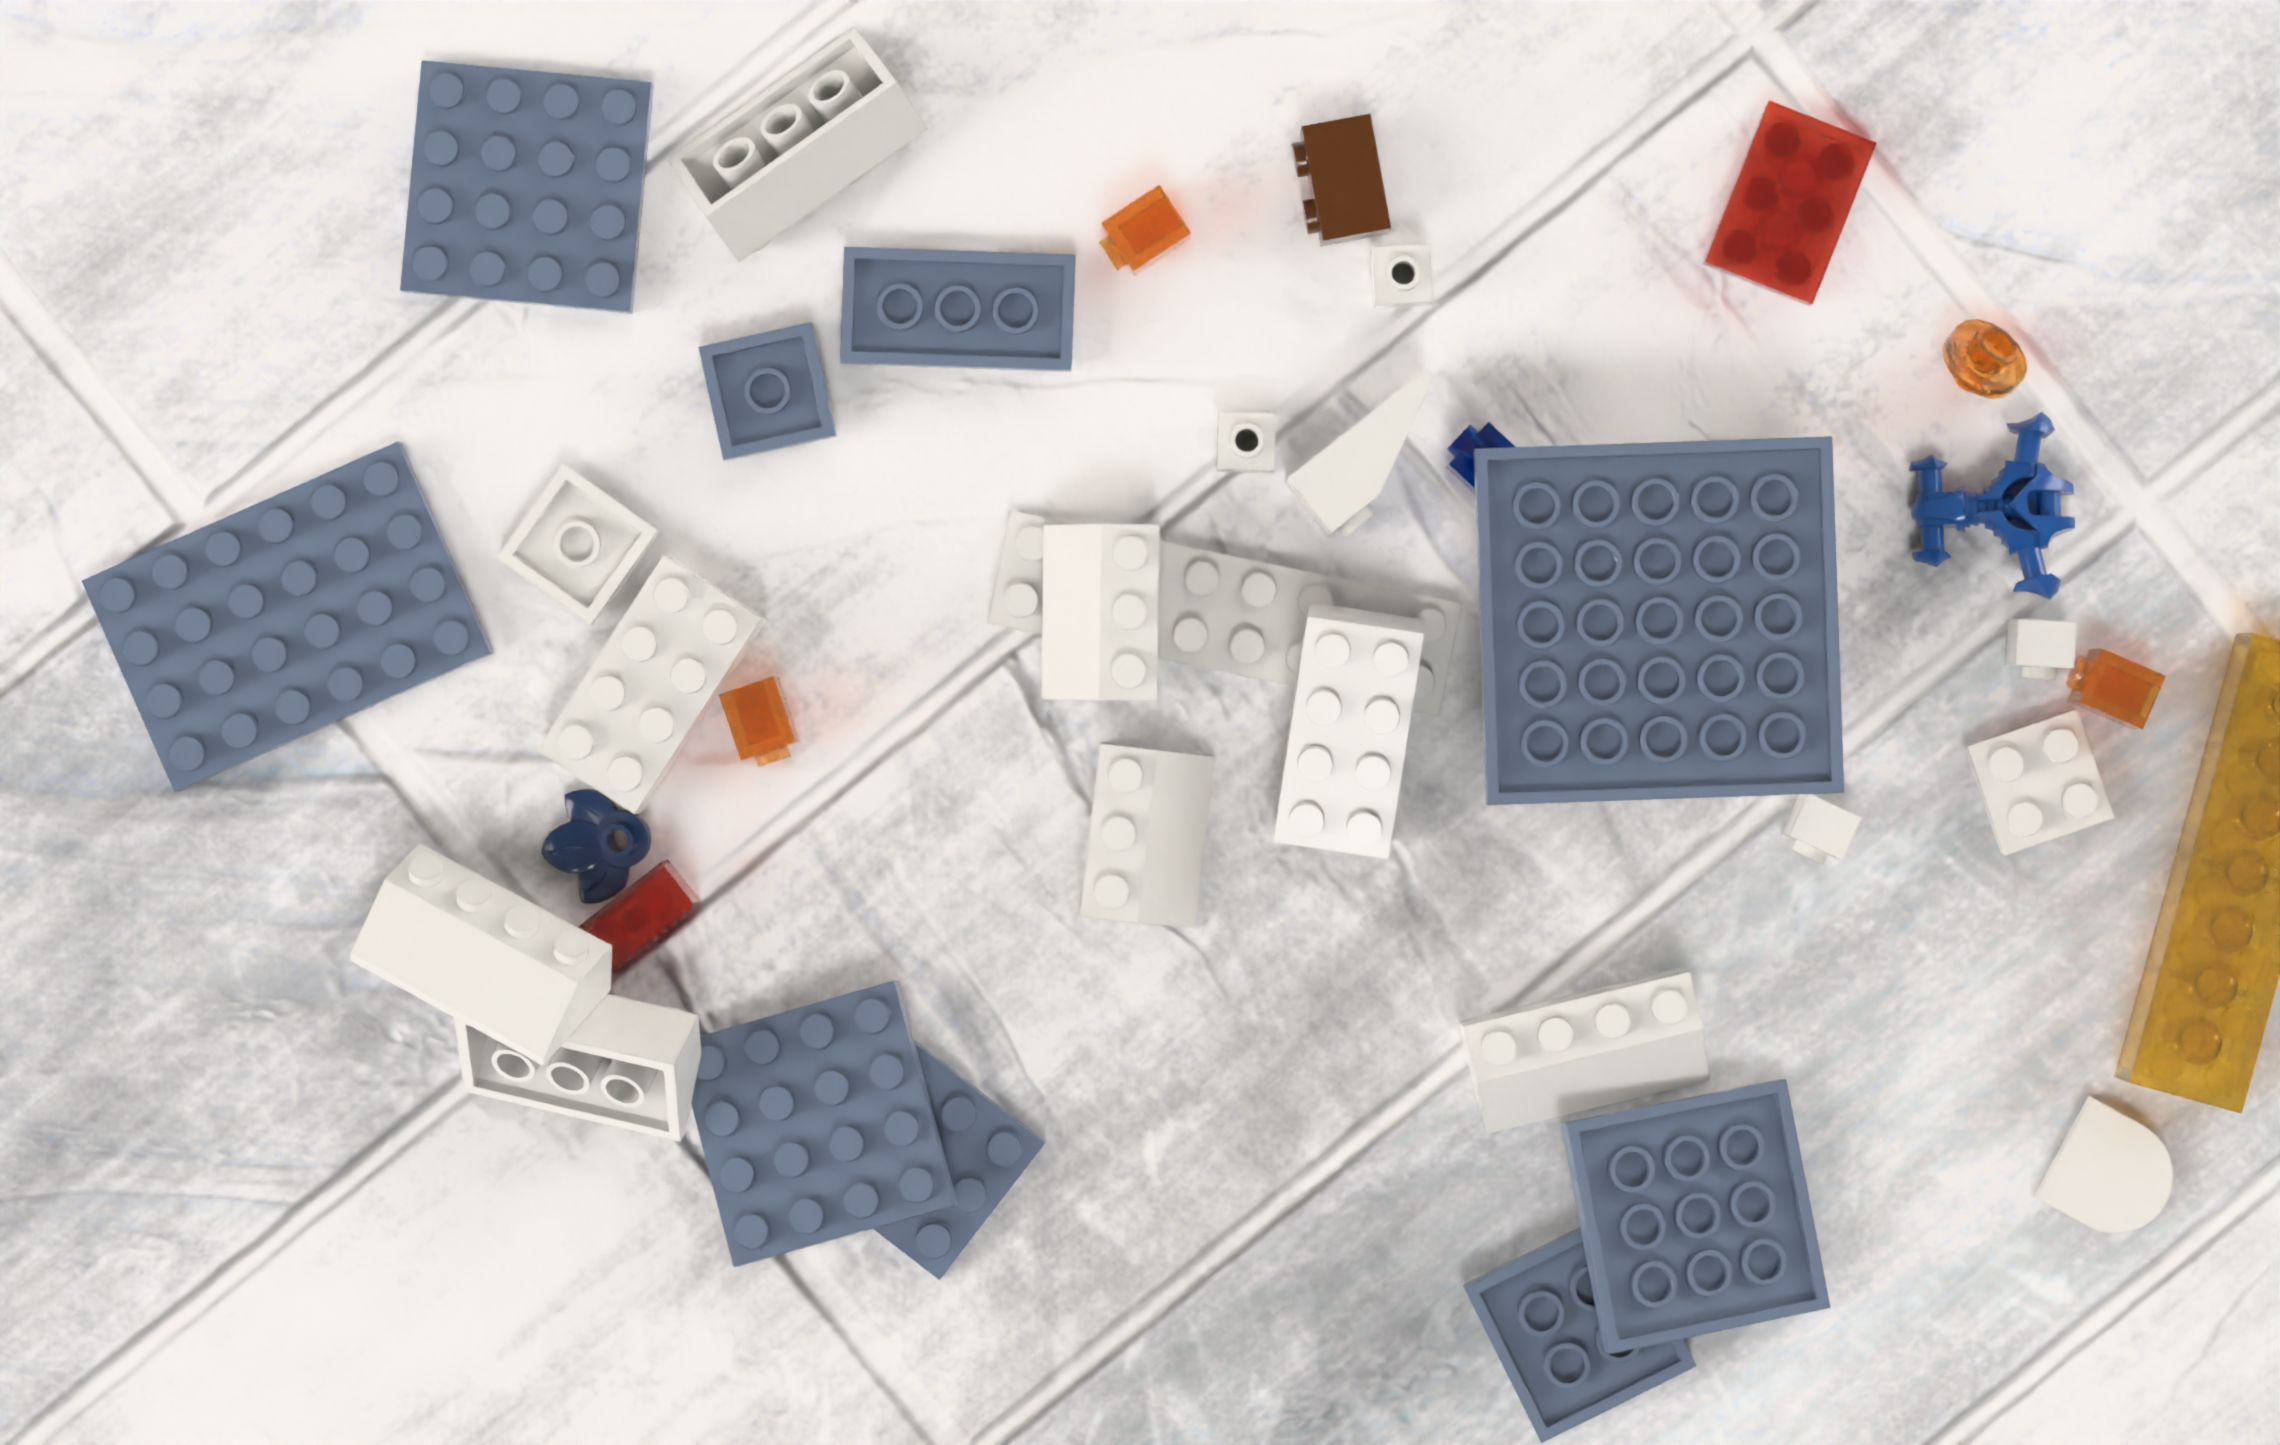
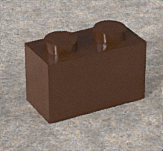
(1343, 180)

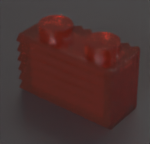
(642, 913)

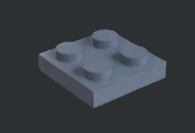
(768, 391)

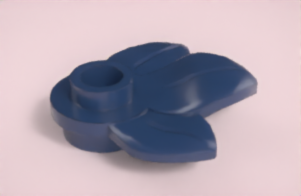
(589, 846)

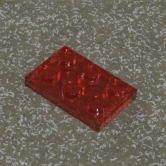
(1789, 203)

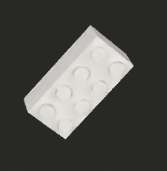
(651, 685)
(1349, 730)

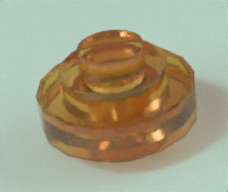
(1984, 359)

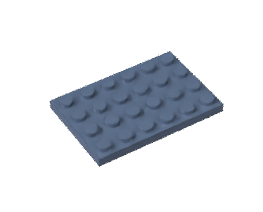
(287, 616)

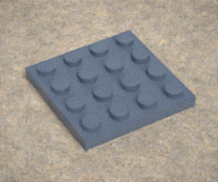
(526, 187)
(818, 1125)
(1695, 1216)

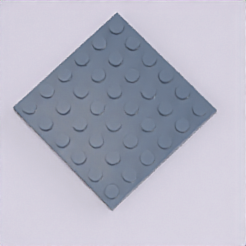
(1659, 620)

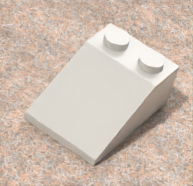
(1354, 468)

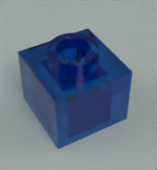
(1463, 451)

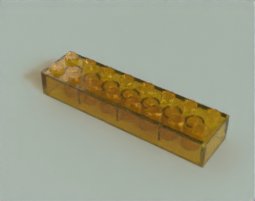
(2219, 918)

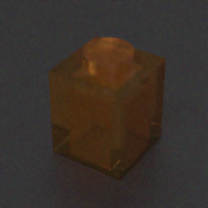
(1143, 232)
(2114, 687)
(760, 721)

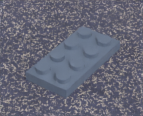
(957, 309)

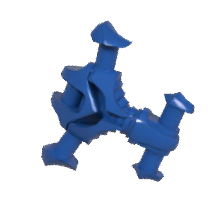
(2018, 507)

